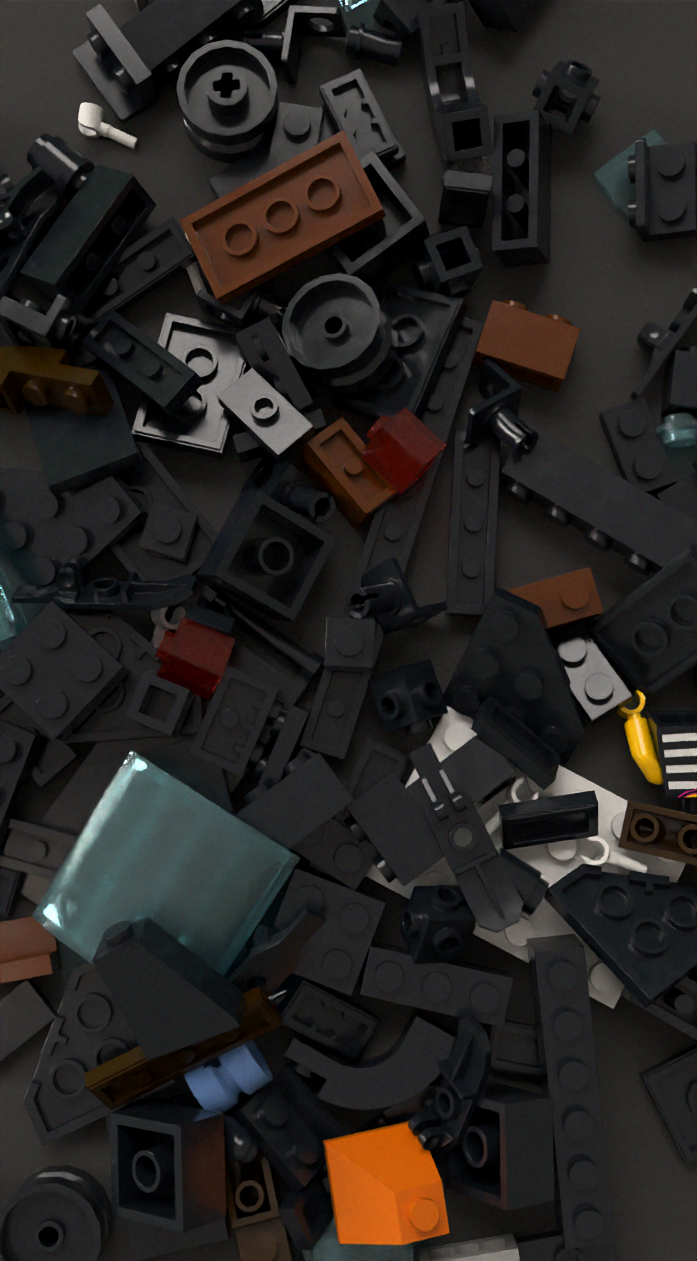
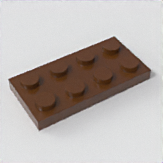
(282, 217)

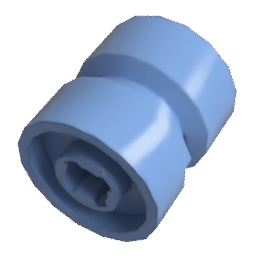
(225, 1077)

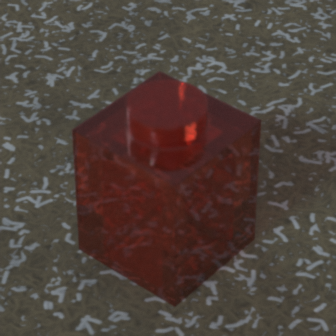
(401, 449)
(194, 657)

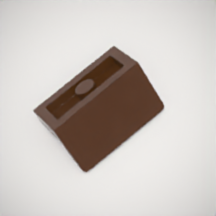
(337, 468)
(27, 950)

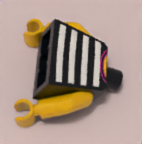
(665, 750)

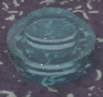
(678, 430)

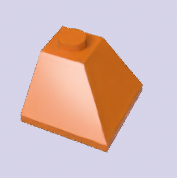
(384, 1188)

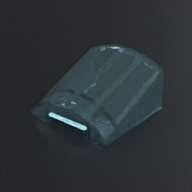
(168, 858)

